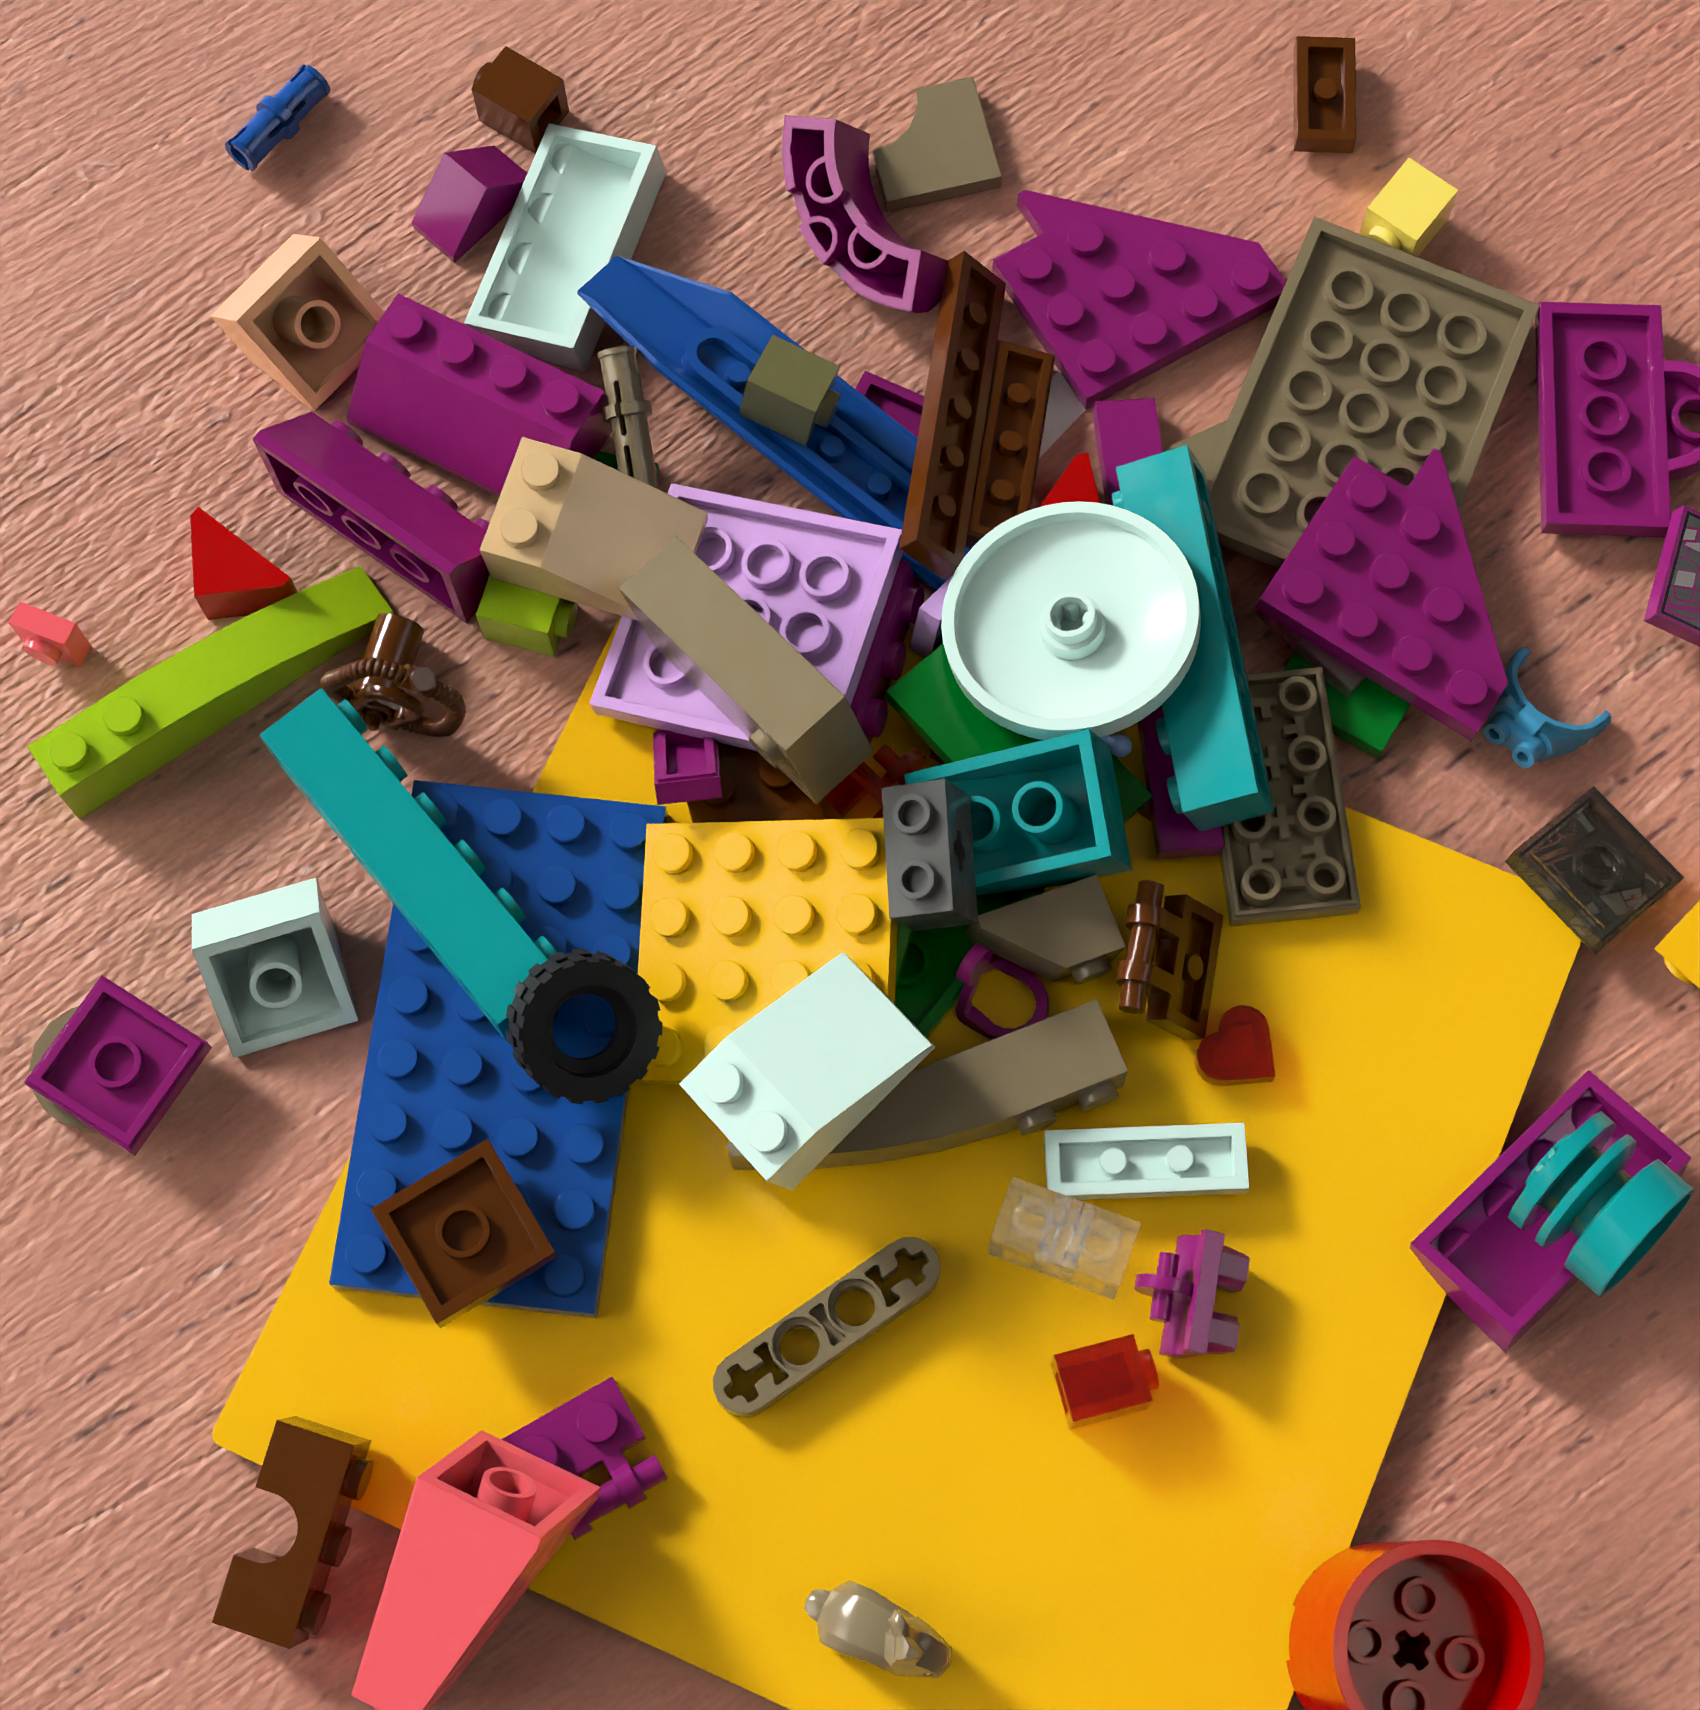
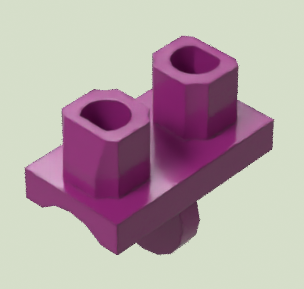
(1186, 1294)

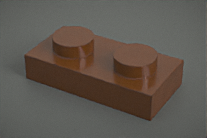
(1324, 94)

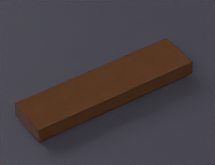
(1010, 437)

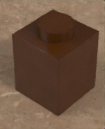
(519, 98)

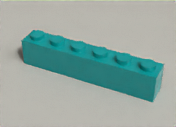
(1211, 713)
(406, 851)

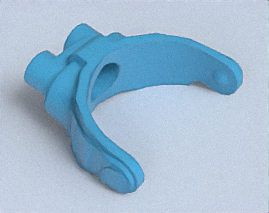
(1530, 732)

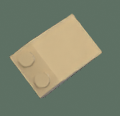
(580, 527)

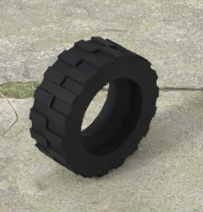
(619, 1062)

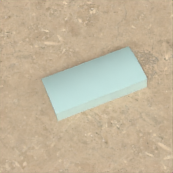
(571, 218)

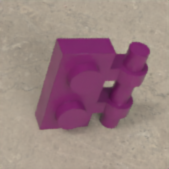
(586, 1434)

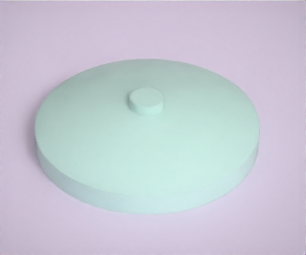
(1071, 620)

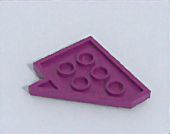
(1128, 290)
(1395, 593)

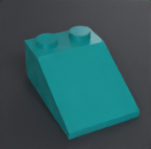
(1041, 812)

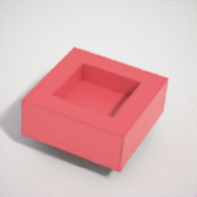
(49, 636)

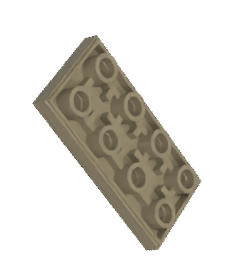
(1301, 855)

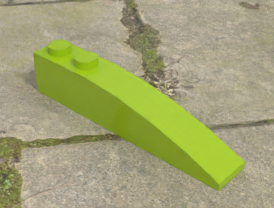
(203, 690)

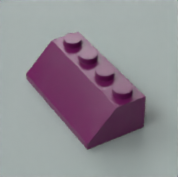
(467, 397)
(378, 508)

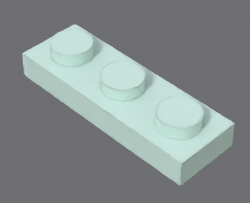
(1147, 1161)

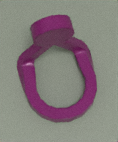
(980, 961)

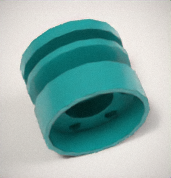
(1600, 1203)

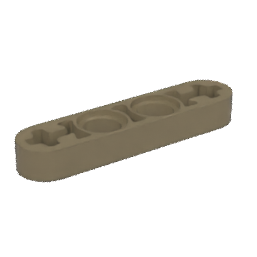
(821, 1318)

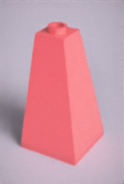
(463, 1559)

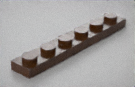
(953, 416)

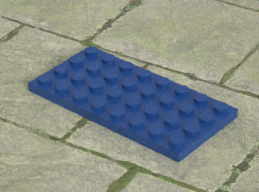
(449, 1079)

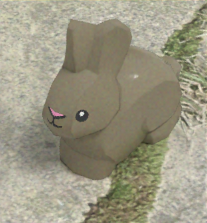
(877, 1631)

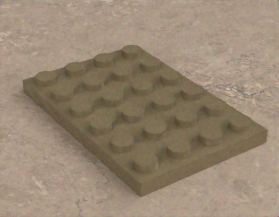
(1363, 362)

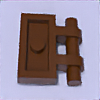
(1184, 965)

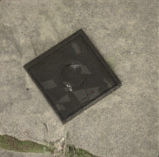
(1594, 870)

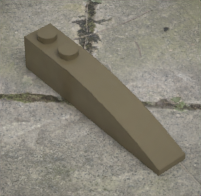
(988, 1091)

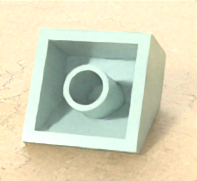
(273, 967)

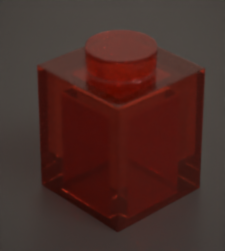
(1104, 1381)

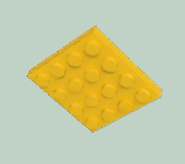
(749, 915)

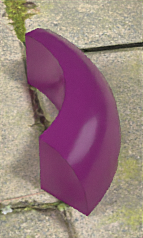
(842, 219)

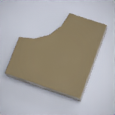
(941, 152)

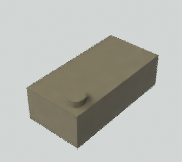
(747, 670)

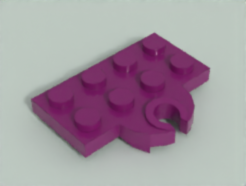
(1610, 419)

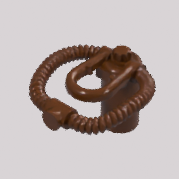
(385, 677)

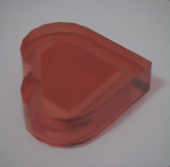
(1238, 1050)

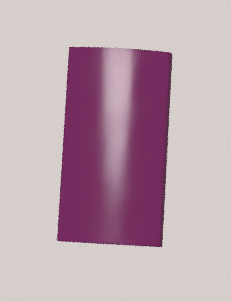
(1492, 1264)

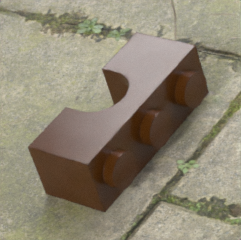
(319, 1477)

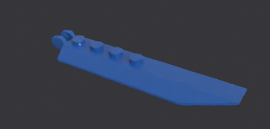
(708, 348)

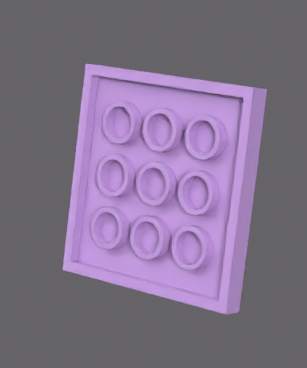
(800, 569)

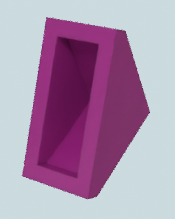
(467, 198)

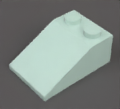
(807, 1070)

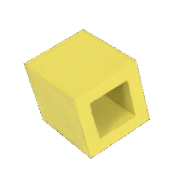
(1409, 209)

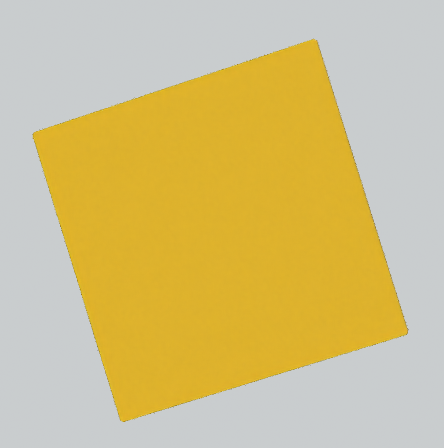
(936, 1455)

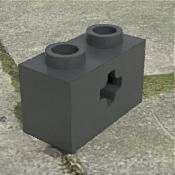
(929, 855)

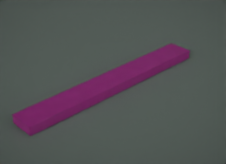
(1125, 434)

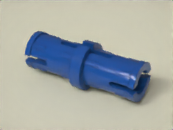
(277, 117)

